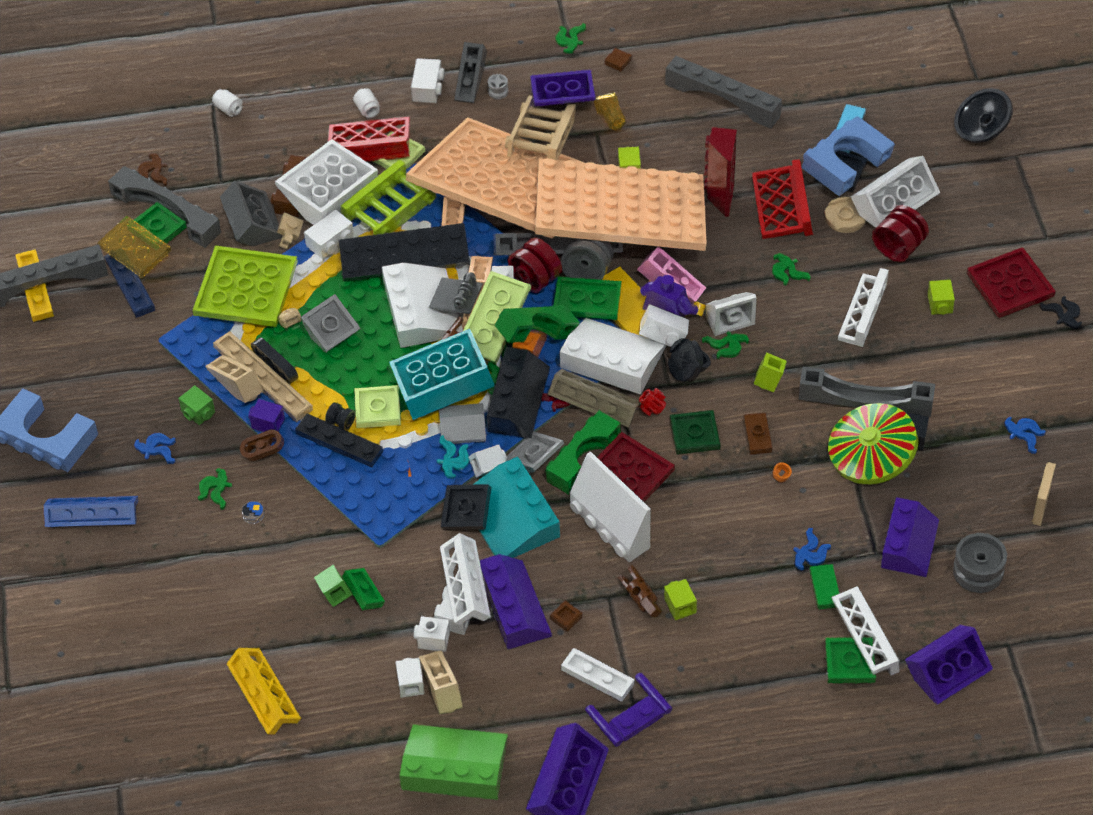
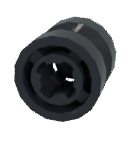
(338, 415)

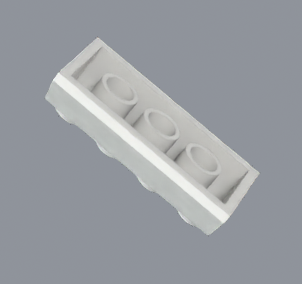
(905, 185)

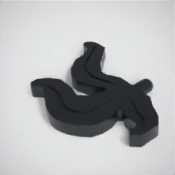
(1067, 318)

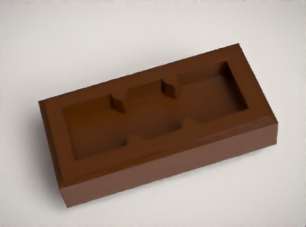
(757, 433)

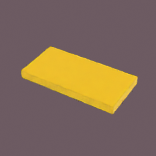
(631, 302)

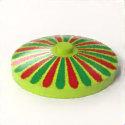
(873, 443)

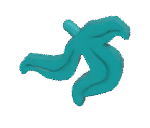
(453, 463)

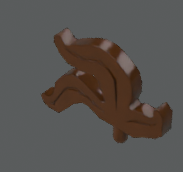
(154, 166)

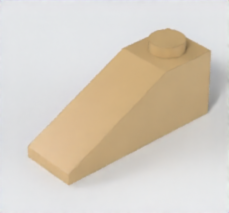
(235, 378)
(441, 682)

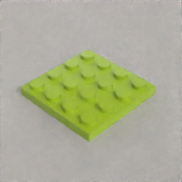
(245, 286)

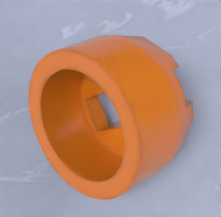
(777, 469)

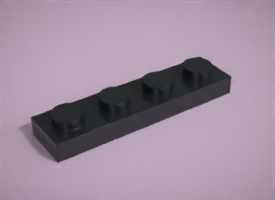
(339, 440)

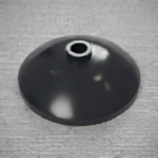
(983, 115)

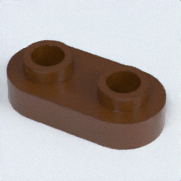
(262, 443)

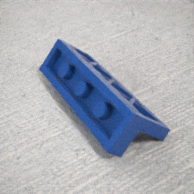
(90, 511)

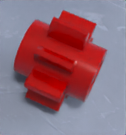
(652, 401)

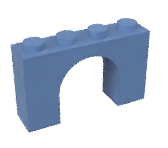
(853, 136)
(59, 450)

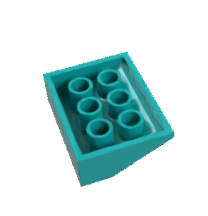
(441, 374)
(517, 511)

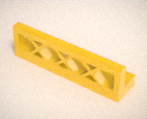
(258, 689)

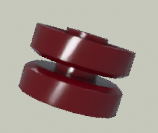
(535, 264)

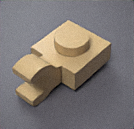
(289, 229)

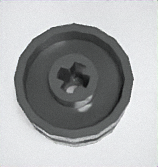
(587, 258)
(979, 562)

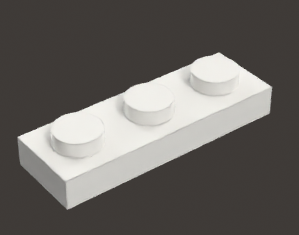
(597, 674)

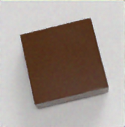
(618, 59)
(566, 616)

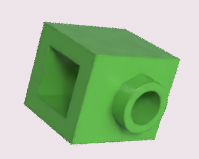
(196, 405)
(333, 586)

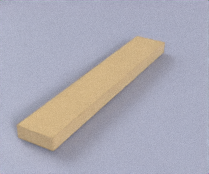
(271, 383)

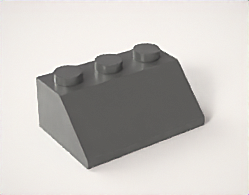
(250, 214)

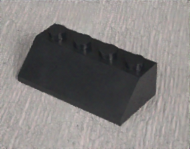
(517, 393)

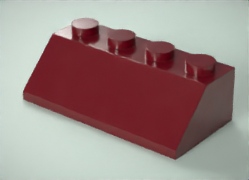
(720, 168)

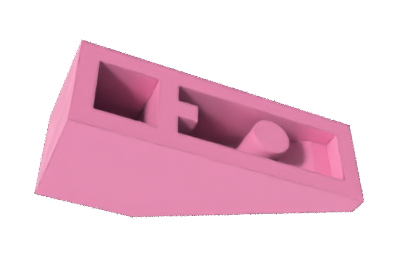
(660, 264)

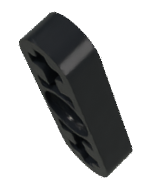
(274, 360)

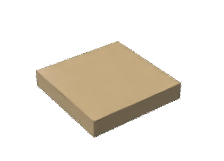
(1043, 493)

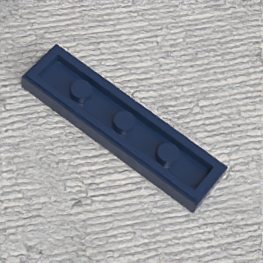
(130, 287)

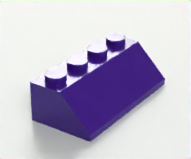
(513, 601)
(568, 773)

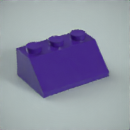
(562, 88)
(909, 538)
(949, 663)

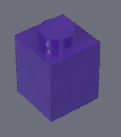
(266, 416)

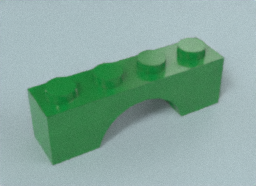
(553, 320)
(596, 434)

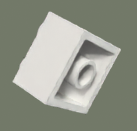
(731, 313)

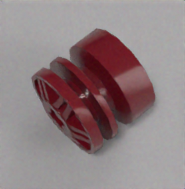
(900, 233)

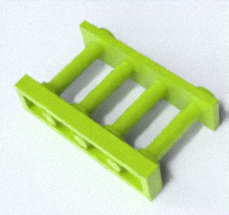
(381, 186)

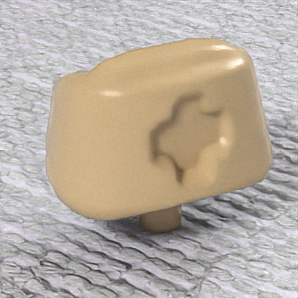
(289, 317)

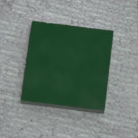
(695, 432)

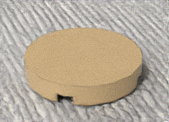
(846, 220)

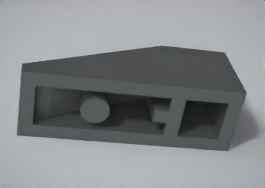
(470, 72)

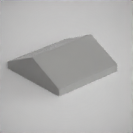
(329, 323)
(463, 423)
(535, 450)

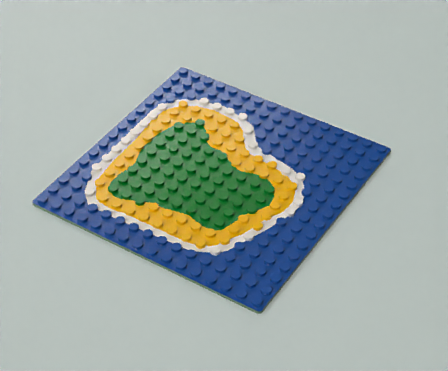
(378, 498)

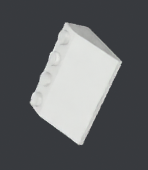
(325, 181)
(409, 296)
(611, 355)
(611, 509)

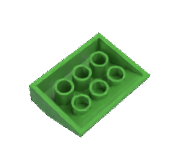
(453, 762)

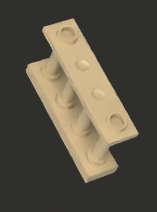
(556, 139)

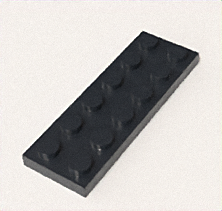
(430, 246)

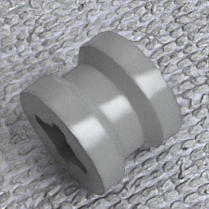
(498, 86)

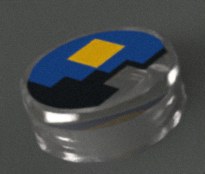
(253, 512)

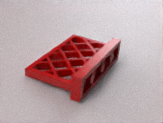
(373, 148)
(798, 193)

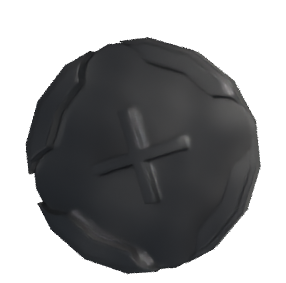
(687, 360)

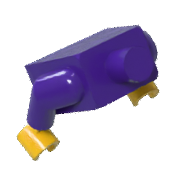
(670, 297)

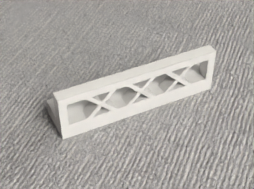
(868, 311)
(469, 575)
(870, 627)

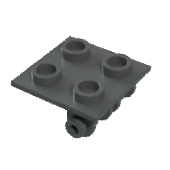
(456, 294)

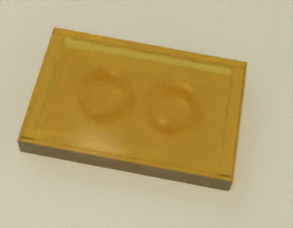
(134, 246)

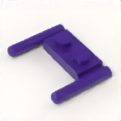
(636, 717)

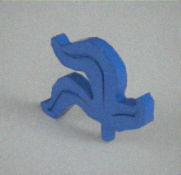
(1019, 429)
(151, 448)
(805, 553)

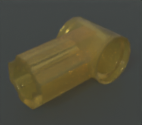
(609, 107)

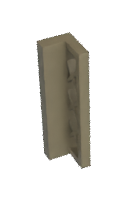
(593, 397)

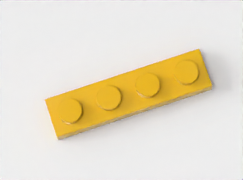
(36, 296)

